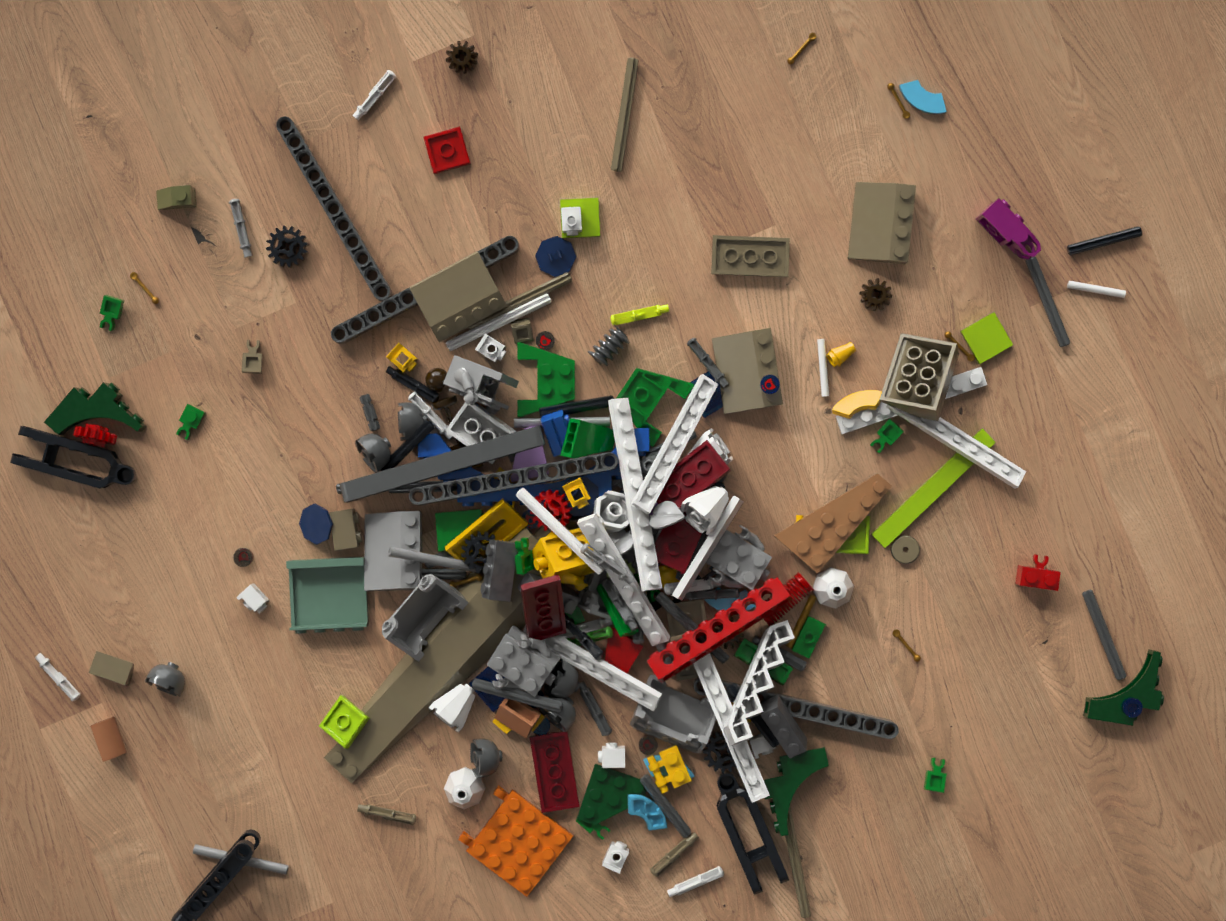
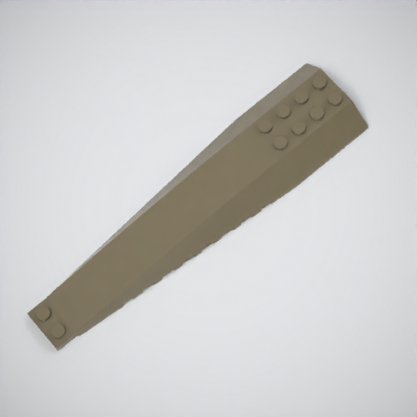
(453, 653)

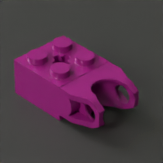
(1008, 229)

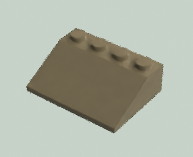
(881, 222)
(458, 296)
(745, 361)
(920, 375)

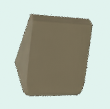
(522, 330)

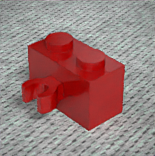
(1038, 576)

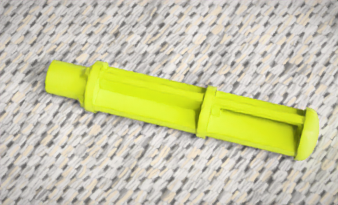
(638, 314)

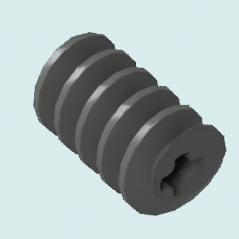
(609, 346)

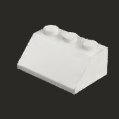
(476, 425)

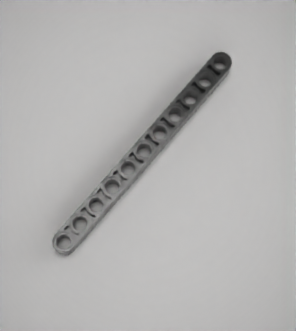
(327, 202)
(398, 299)
(442, 464)
(505, 475)
(824, 710)

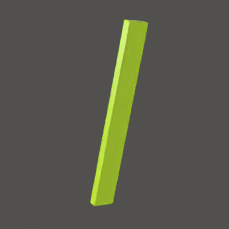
(927, 494)

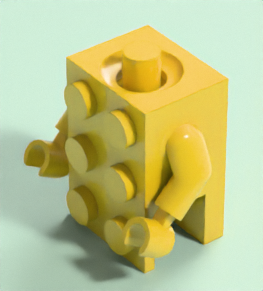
(555, 557)

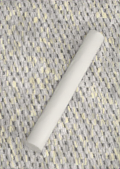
(1096, 289)
(823, 367)

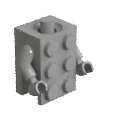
(477, 383)
(739, 560)
(523, 662)

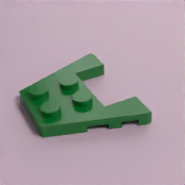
(554, 379)
(644, 392)

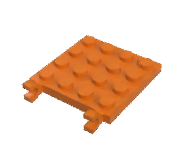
(518, 841)

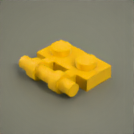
(674, 766)

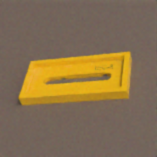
(502, 510)

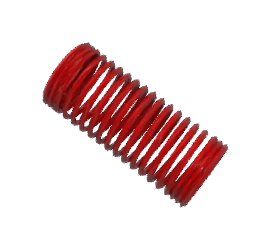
(791, 589)

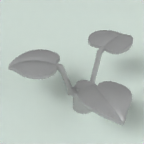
(663, 515)

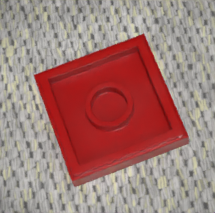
(447, 150)

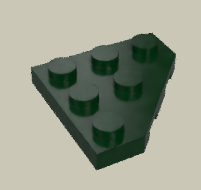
(607, 794)

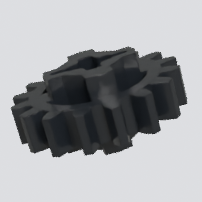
(279, 250)
(475, 556)
(718, 763)

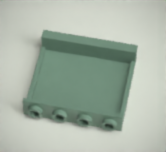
(327, 594)

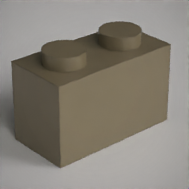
(345, 529)

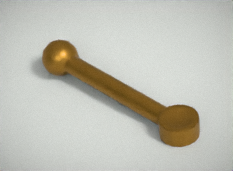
(812, 36)
(906, 114)
(134, 276)
(970, 357)
(479, 576)
(896, 633)

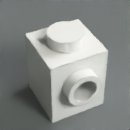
(571, 220)
(612, 756)

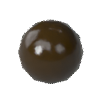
(435, 379)

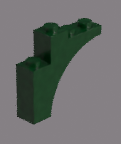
(102, 404)
(1142, 687)
(783, 788)

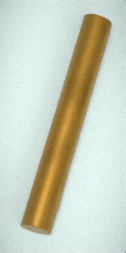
(801, 620)

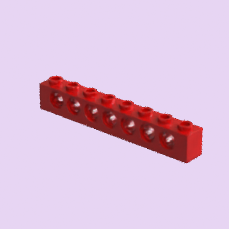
(730, 629)

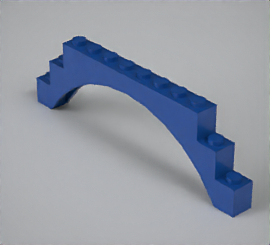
(435, 445)

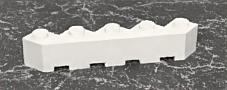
(756, 682)

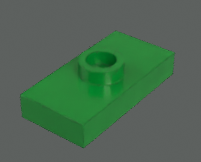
(808, 637)

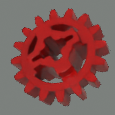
(95, 435)
(556, 504)

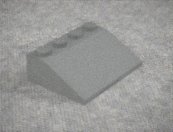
(395, 530)

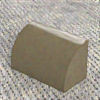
(112, 668)

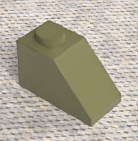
(176, 197)

